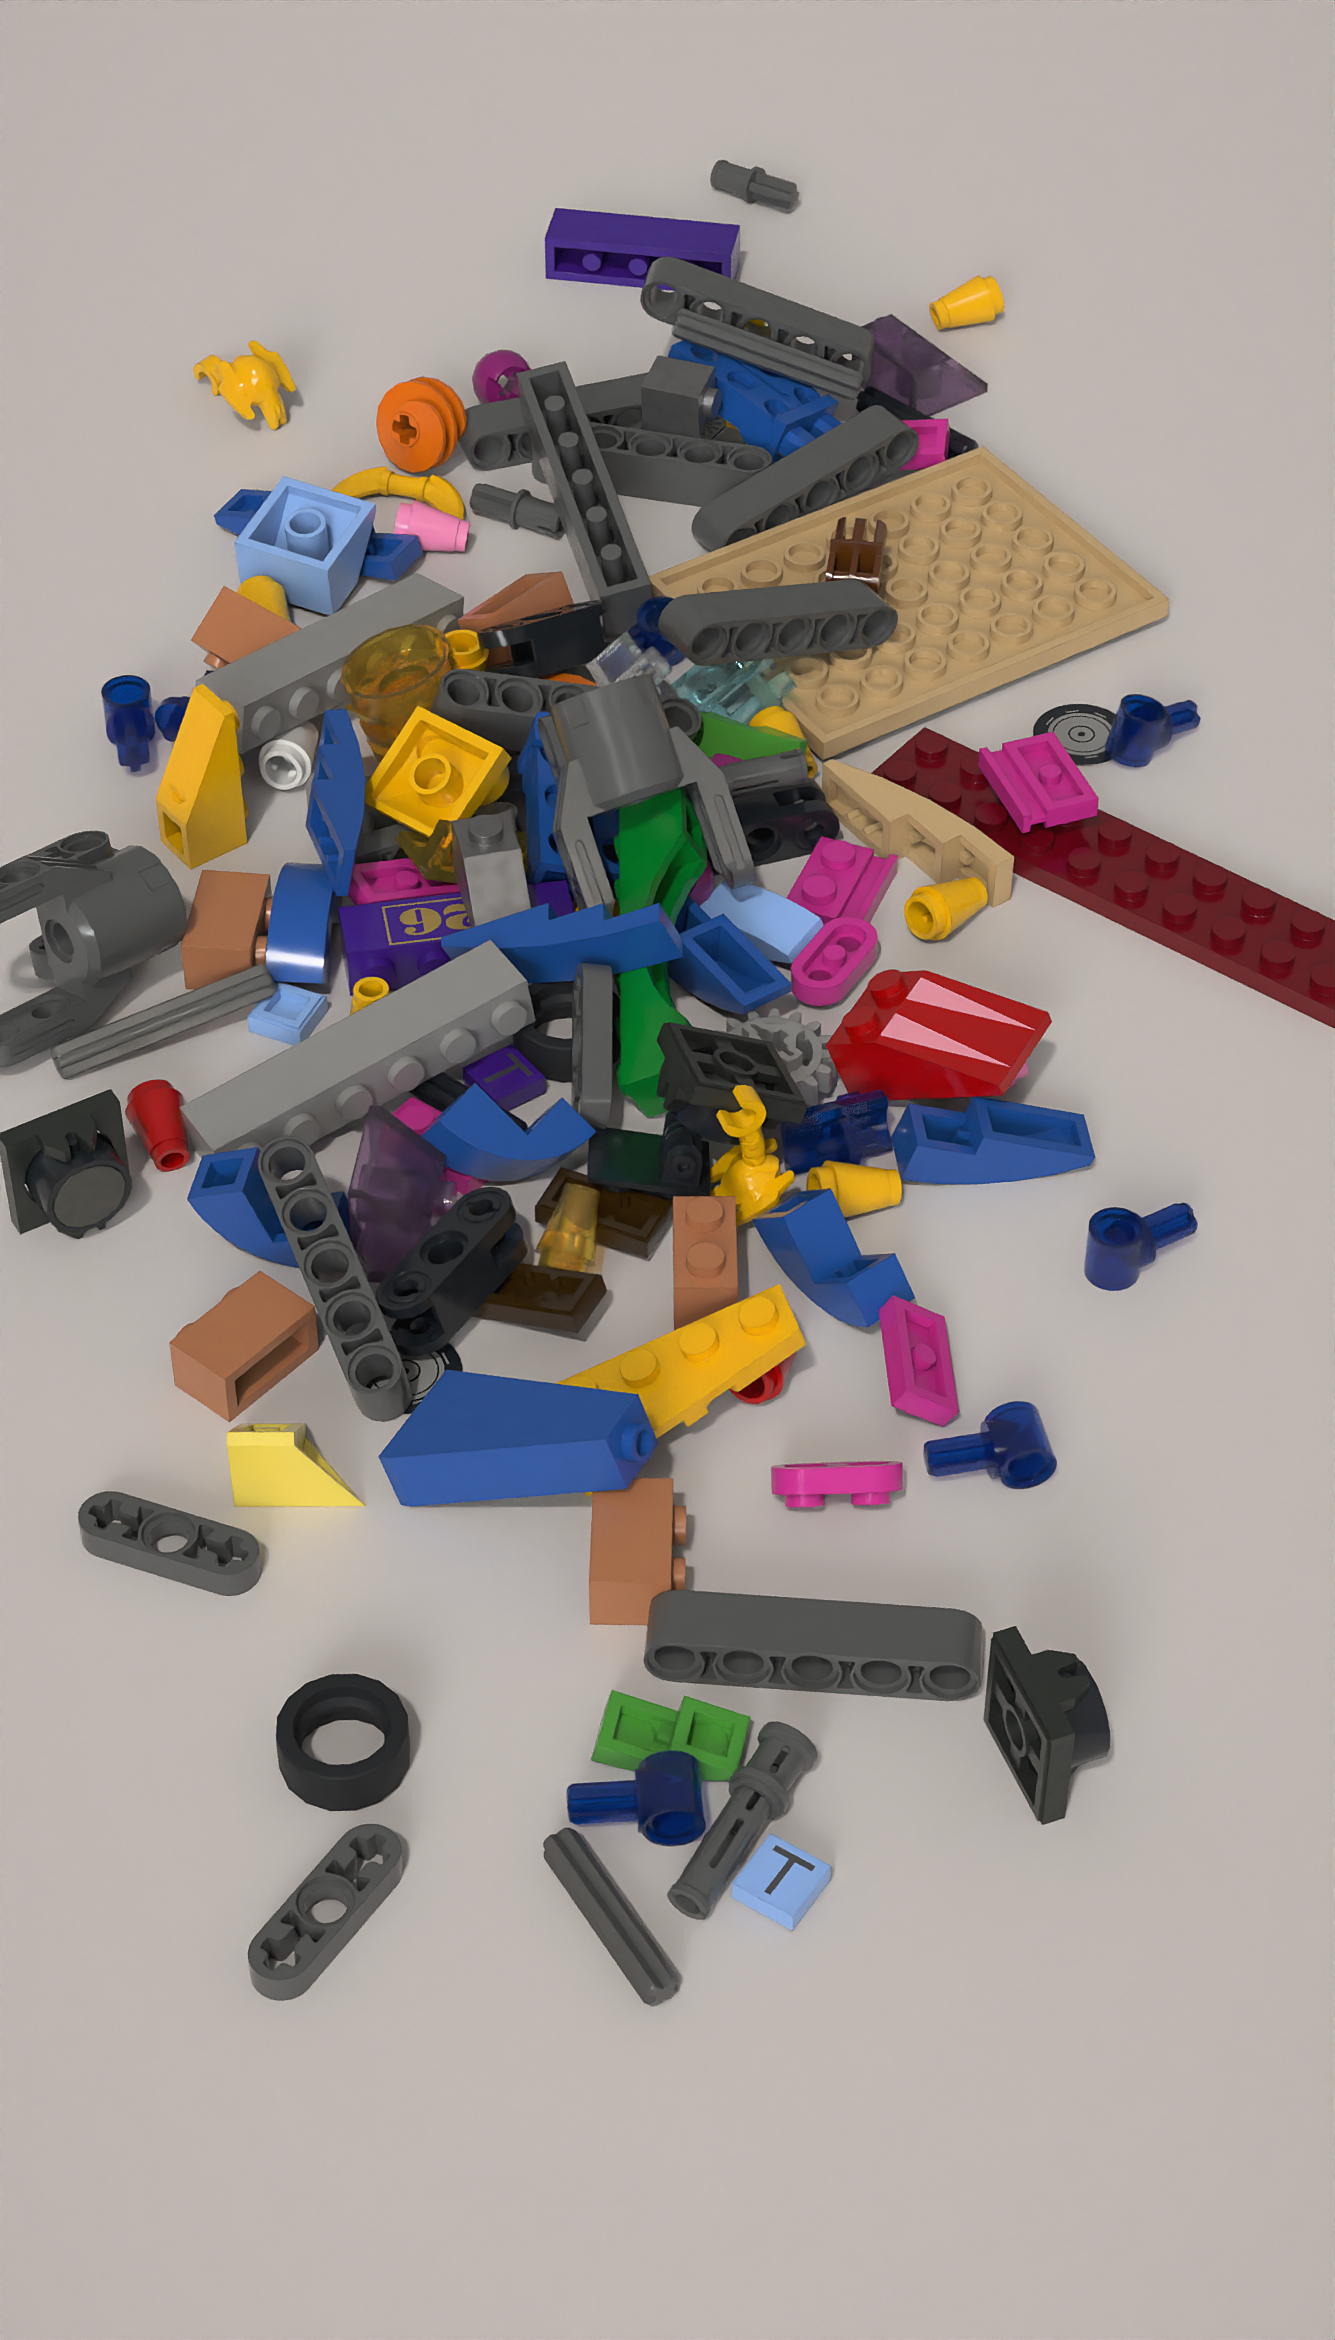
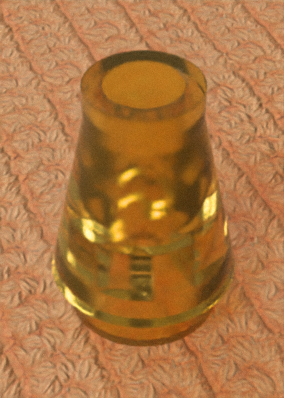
(571, 1231)

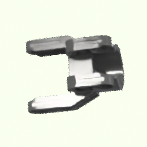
(617, 752)
(97, 921)

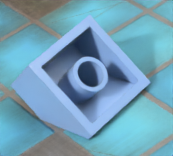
(307, 543)

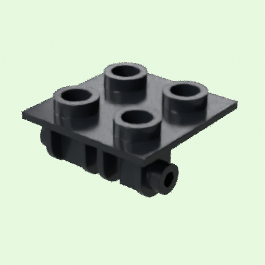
(664, 1163)

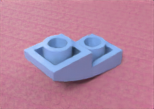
(766, 919)

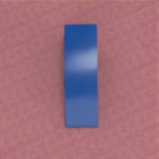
(723, 963)
(989, 1143)

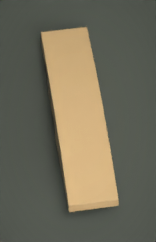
(912, 826)

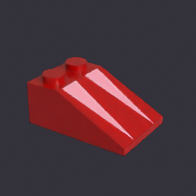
(933, 1038)

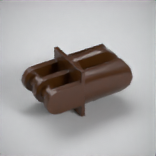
(856, 556)

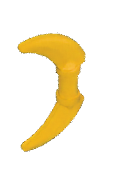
(431, 489)

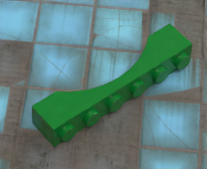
(659, 862)

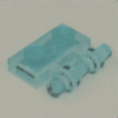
(721, 685)

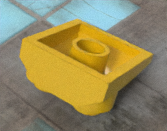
(436, 774)

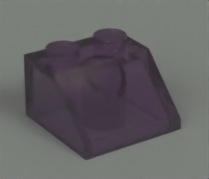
(917, 370)
(394, 1192)

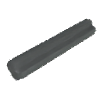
(610, 1917)

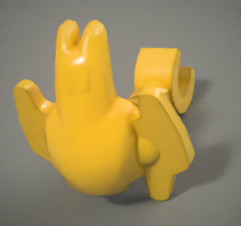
(250, 382)
(749, 1168)

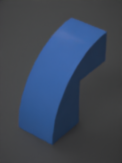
(301, 924)
(491, 1146)
(237, 1206)
(824, 1262)

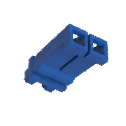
(764, 405)
(540, 796)

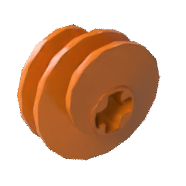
(420, 423)

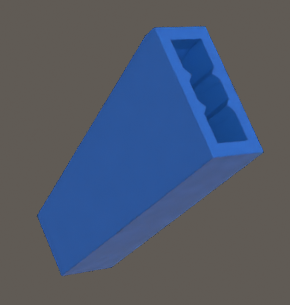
(515, 1440)

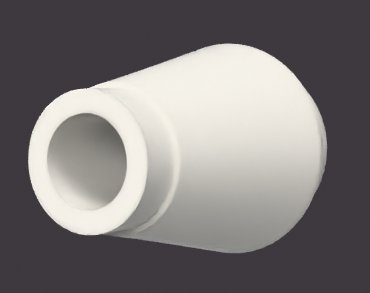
(289, 756)

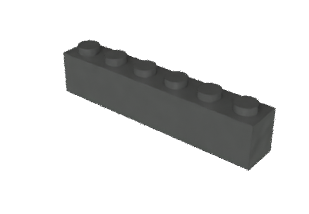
(584, 495)

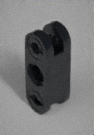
(548, 640)
(777, 826)
(452, 1271)

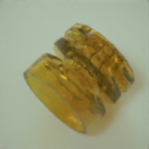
(392, 677)

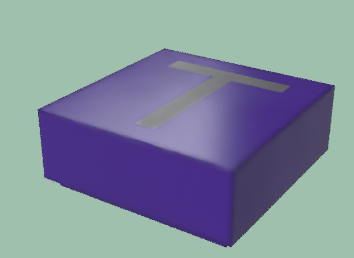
(506, 1077)

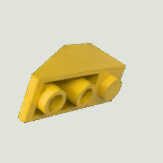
(201, 787)

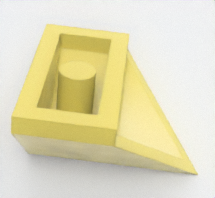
(282, 1469)

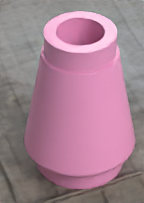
(433, 527)

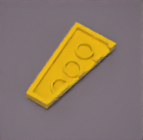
(701, 1360)

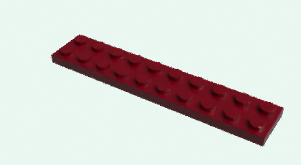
(1141, 882)

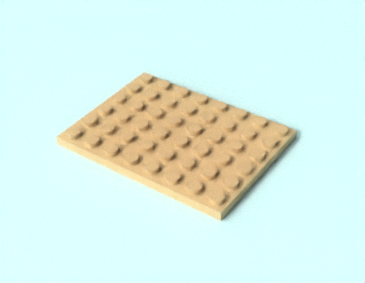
(981, 589)

